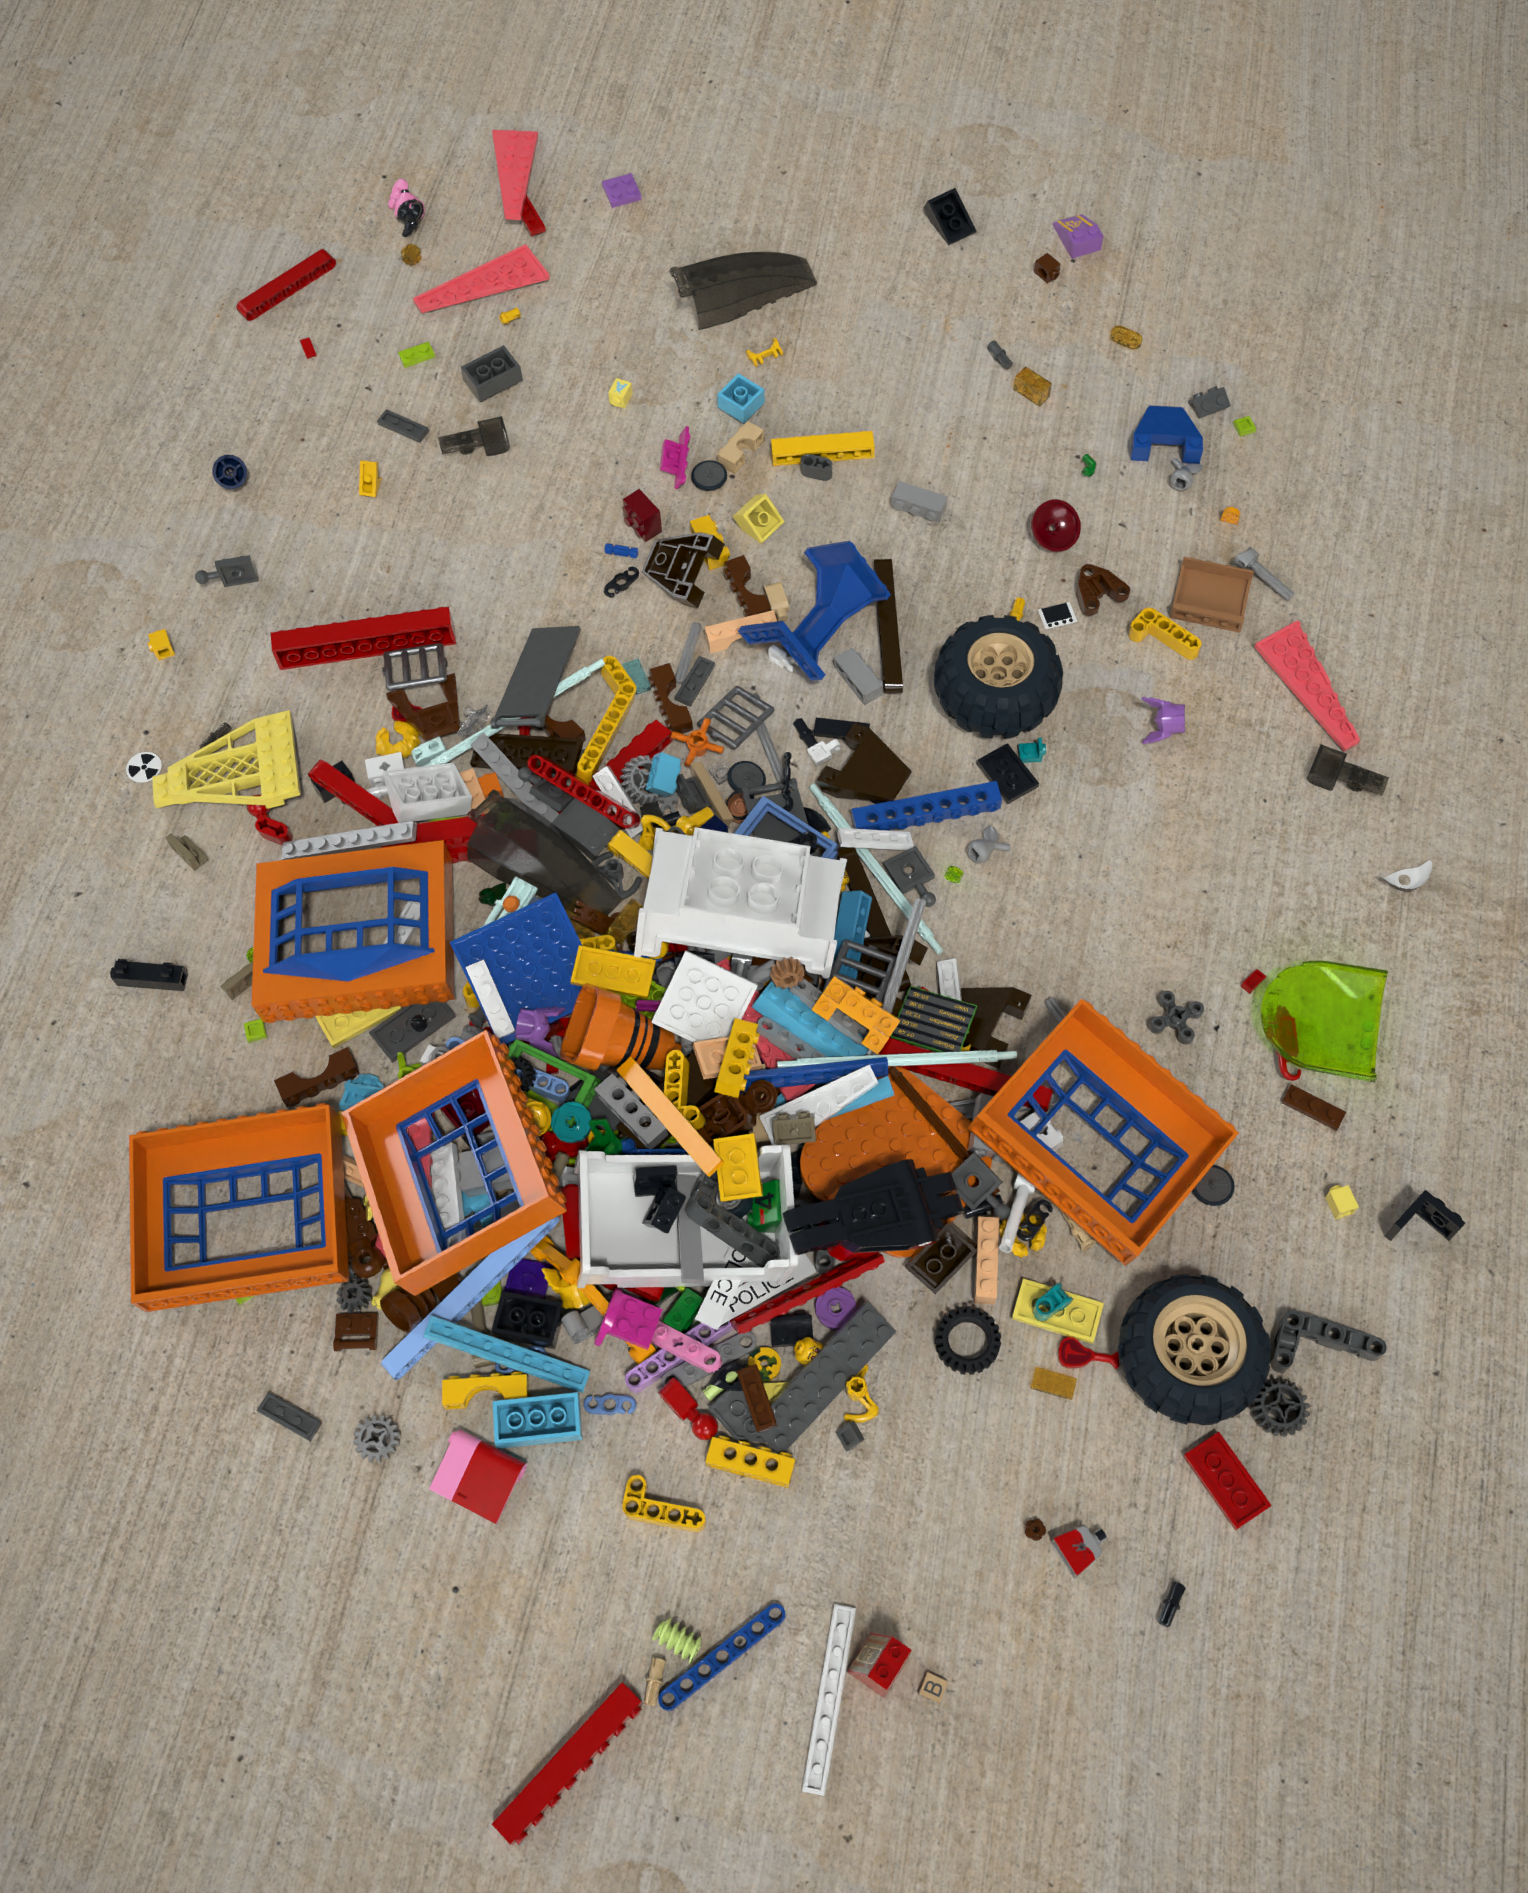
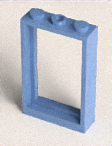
(765, 806)

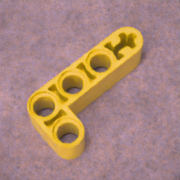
(1152, 622)
(631, 852)
(678, 1067)
(666, 1509)

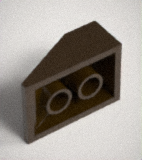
(943, 1259)

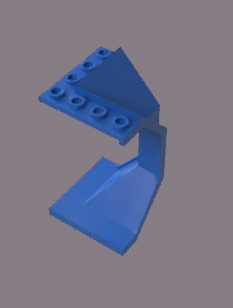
(843, 589)

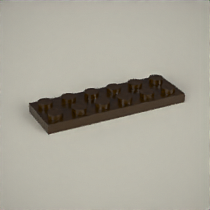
(521, 747)

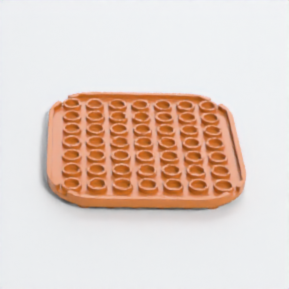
(881, 1136)

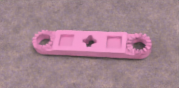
(689, 1351)

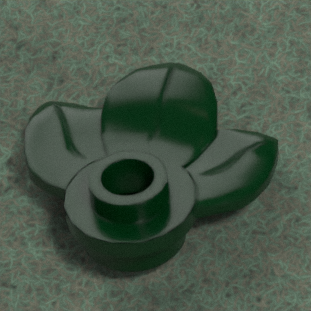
(490, 895)

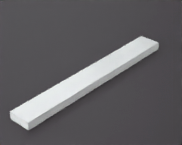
(829, 1700)

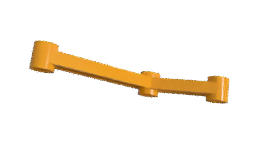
(570, 1272)

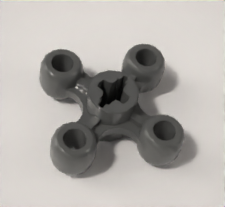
(1175, 1022)

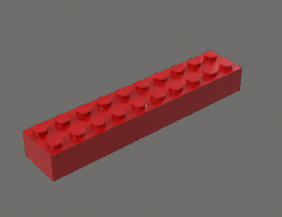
(361, 638)

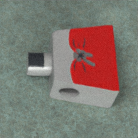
(1079, 1548)

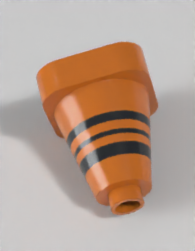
(609, 1032)

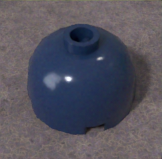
(238, 468)

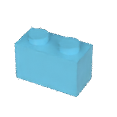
(663, 774)

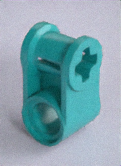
(1054, 1300)

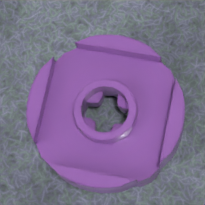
(833, 1297)

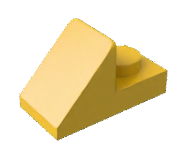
(368, 478)

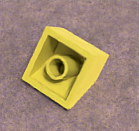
(759, 518)

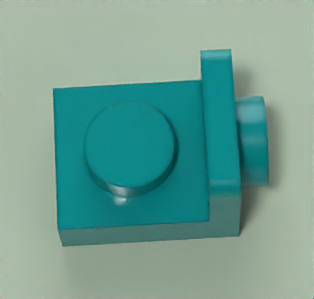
(1032, 751)

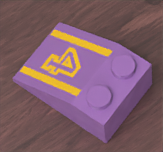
(1079, 235)

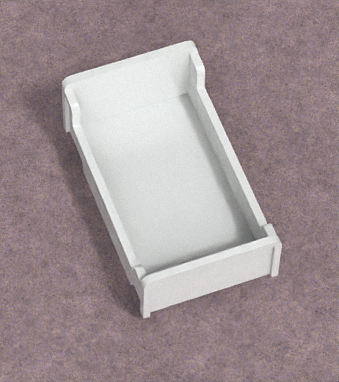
(741, 898)
(630, 1254)

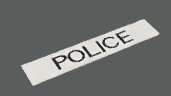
(721, 1291)
(754, 1293)

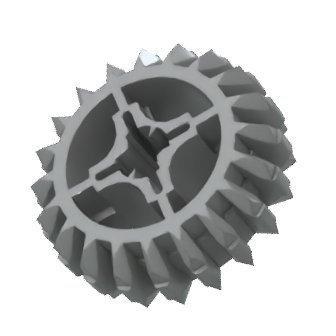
(632, 771)

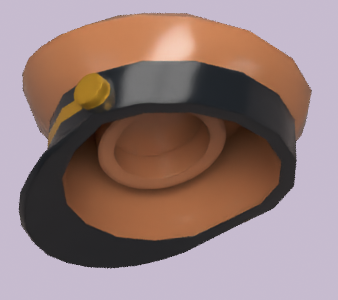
(737, 806)

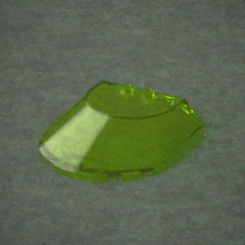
(1326, 1017)

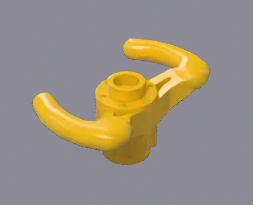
(648, 836)
(857, 1390)

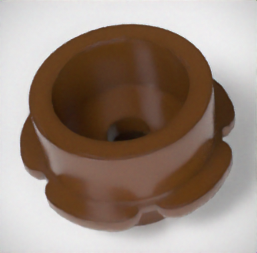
(1041, 1530)

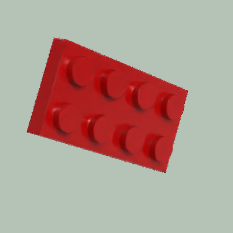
(1227, 1481)

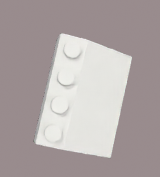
(427, 792)

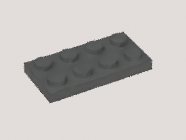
(397, 1034)

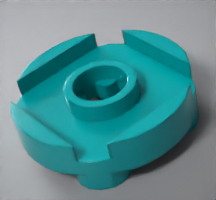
(565, 1113)

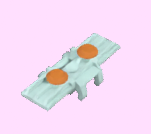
(516, 897)

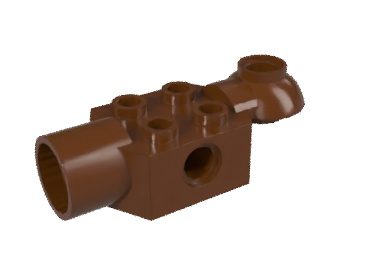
(734, 1116)
(361, 1239)

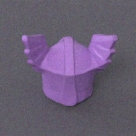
(1169, 719)
(534, 1026)

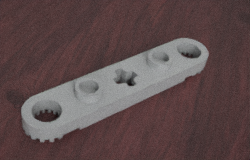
(845, 1024)
(786, 1040)
(729, 1351)

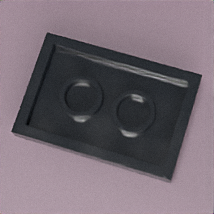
(1009, 772)

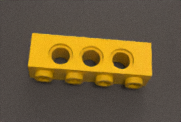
(736, 1058)
(781, 1476)

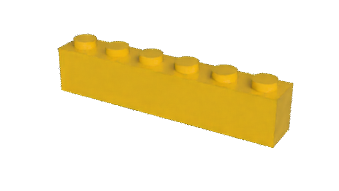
(831, 446)

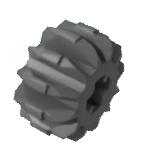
(351, 1303)

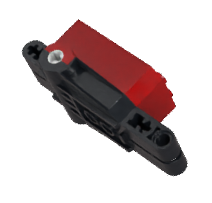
(876, 1213)

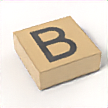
(933, 1688)

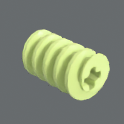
(677, 1639)

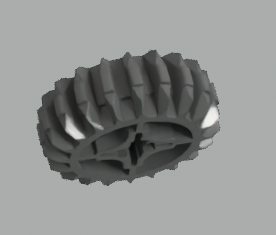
(1281, 1416)

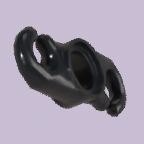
(614, 585)
(1035, 1211)

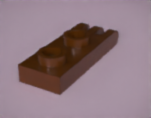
(591, 918)

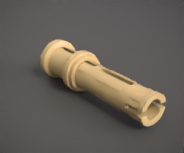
(1082, 1236)

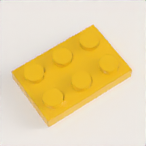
(740, 1173)

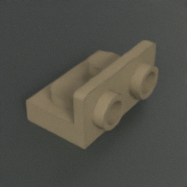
(187, 850)
(239, 982)
(794, 1128)

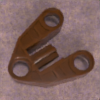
(1096, 586)

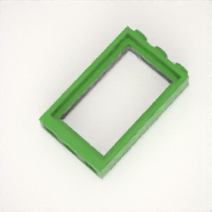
(586, 1092)

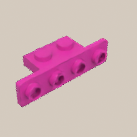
(674, 457)

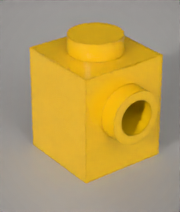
(160, 644)

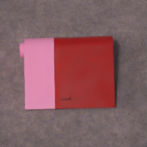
(477, 1475)

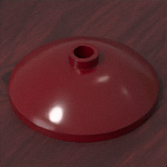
(1065, 525)

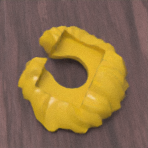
(409, 741)
(1020, 1249)

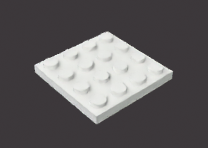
(703, 1000)

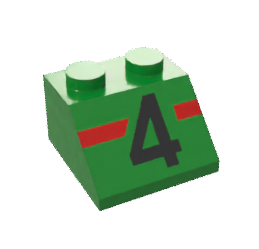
(766, 1210)

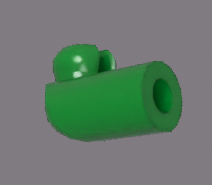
(1091, 465)

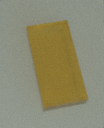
(1053, 1383)

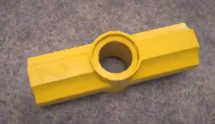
(688, 824)

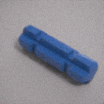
(621, 550)

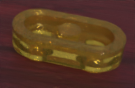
(1126, 337)

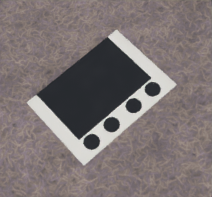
(1057, 615)

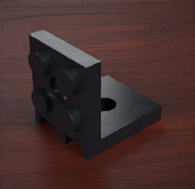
(1434, 1213)

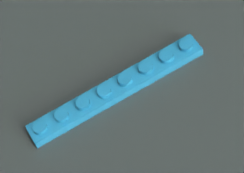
(506, 1354)

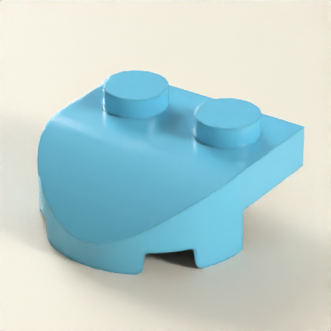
(359, 1090)

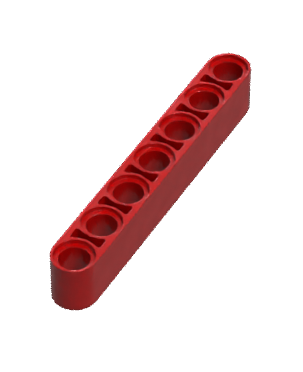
(286, 285)
(576, 787)
(352, 794)

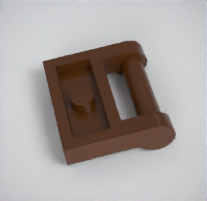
(356, 1325)

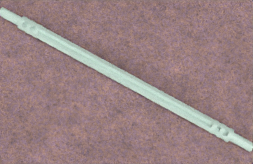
(463, 746)
(877, 870)
(913, 1059)

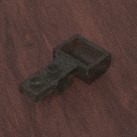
(490, 434)
(1331, 766)

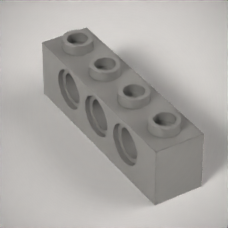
(613, 1086)

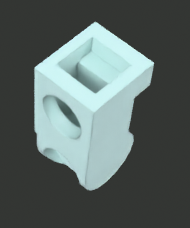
(428, 751)

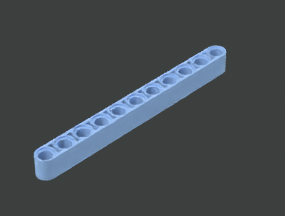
(463, 1298)

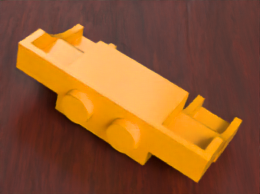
(860, 1008)

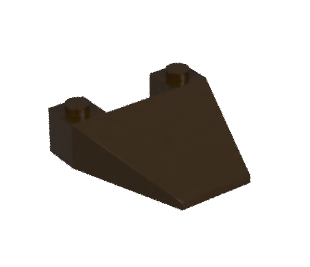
(677, 561)
(870, 773)
(891, 946)
(990, 1006)

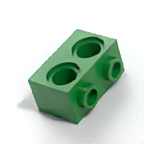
(684, 1311)

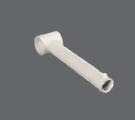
(1023, 1189)

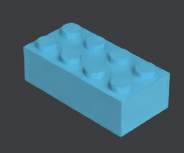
(537, 1420)

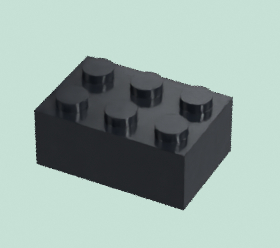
(528, 1320)

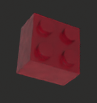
(642, 515)
(472, 1108)

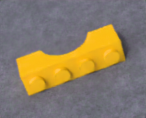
(459, 1392)

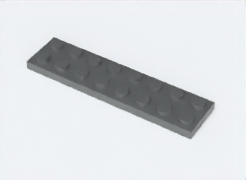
(826, 1375)

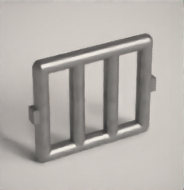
(425, 679)
(744, 733)
(871, 951)

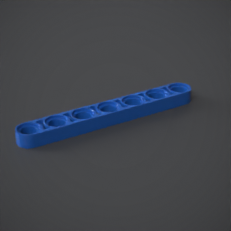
(716, 1667)

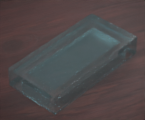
(637, 674)

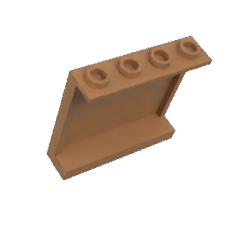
(1211, 594)

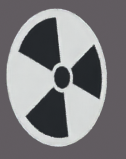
(143, 767)

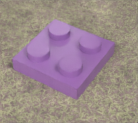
(621, 190)

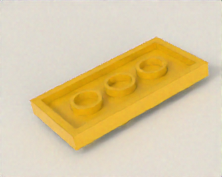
(613, 971)

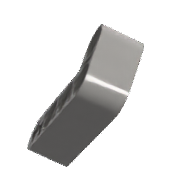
(588, 1322)

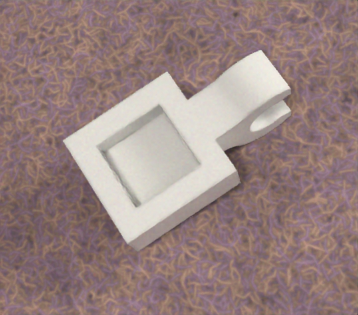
(780, 657)
(821, 753)

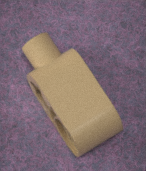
(777, 600)

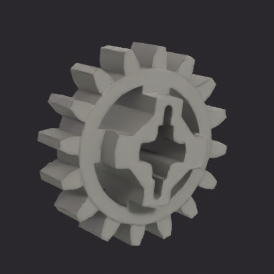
(369, 1442)

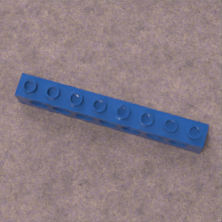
(915, 805)

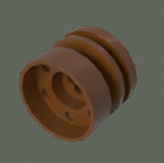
(406, 1309)

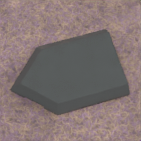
(735, 1416)

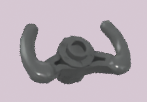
(614, 874)

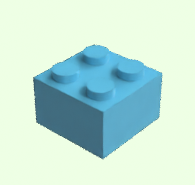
(741, 398)

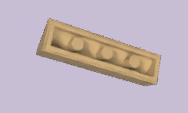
(717, 803)

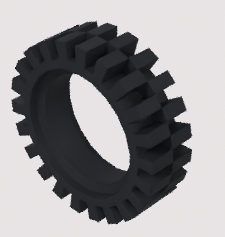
(963, 1364)

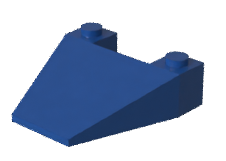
(1170, 427)

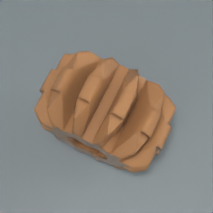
(787, 973)

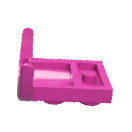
(629, 1320)

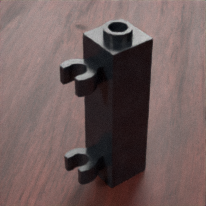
(149, 975)

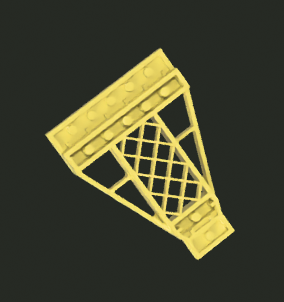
(273, 754)

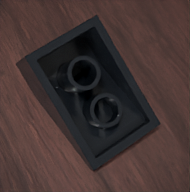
(949, 216)

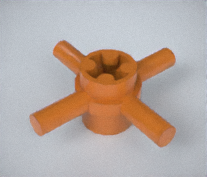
(701, 739)

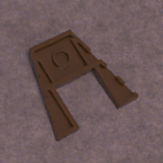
(434, 720)

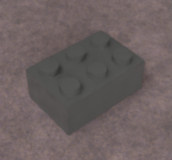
(491, 373)

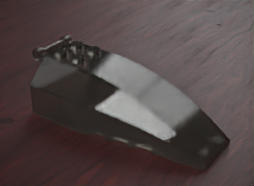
(740, 282)
(526, 845)

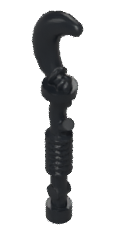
(786, 777)

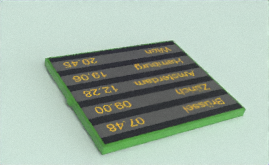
(934, 1021)

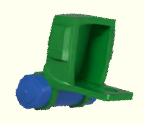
(609, 1142)

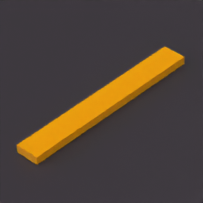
(670, 1116)

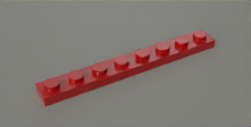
(801, 1294)

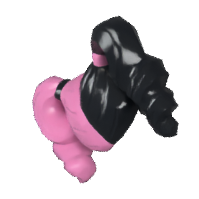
(406, 206)

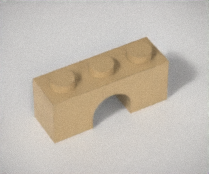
(747, 437)

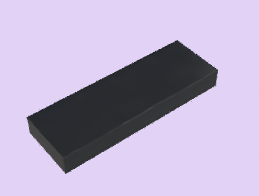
(834, 728)

